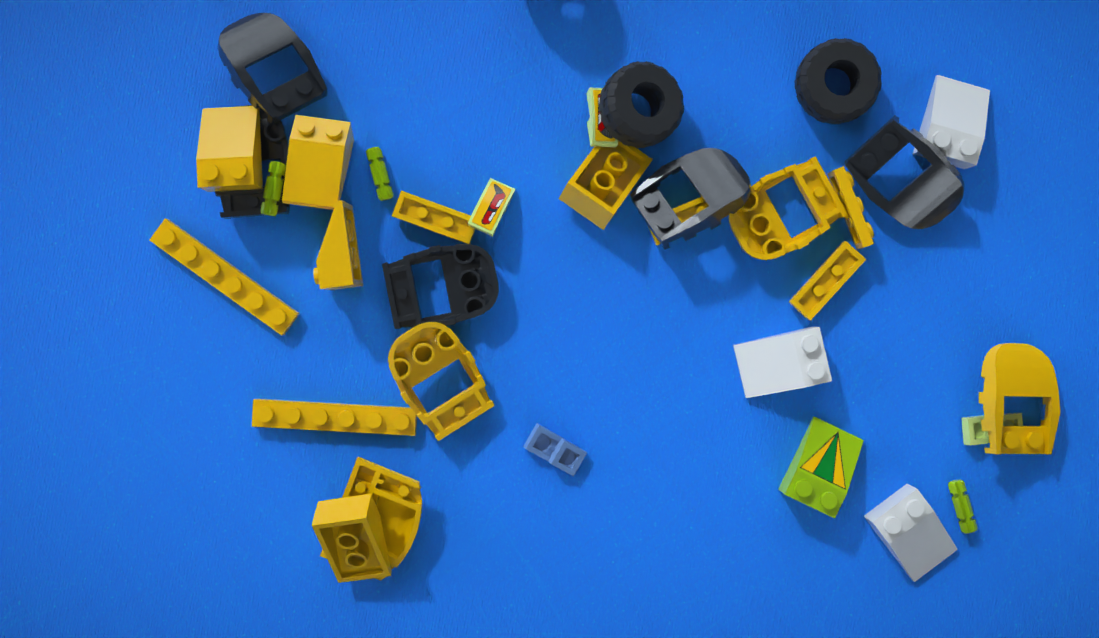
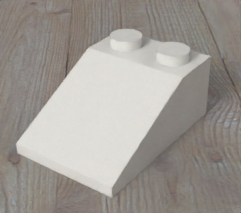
(956, 120)
(782, 362)
(911, 531)

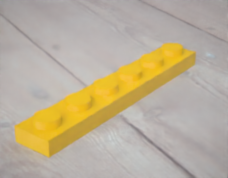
(224, 276)
(334, 417)

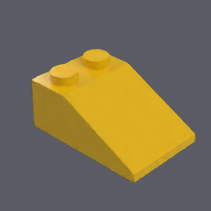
(229, 149)
(317, 162)
(604, 181)
(339, 254)
(352, 538)

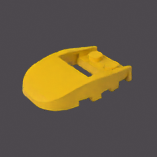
(759, 225)
(423, 353)
(1022, 372)

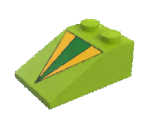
(822, 467)

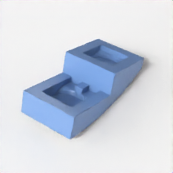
(555, 449)

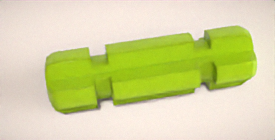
(379, 173)
(273, 188)
(962, 506)

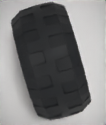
(860, 68)
(657, 88)

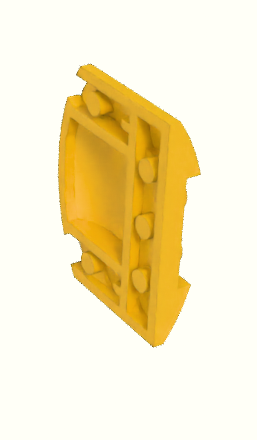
(397, 501)

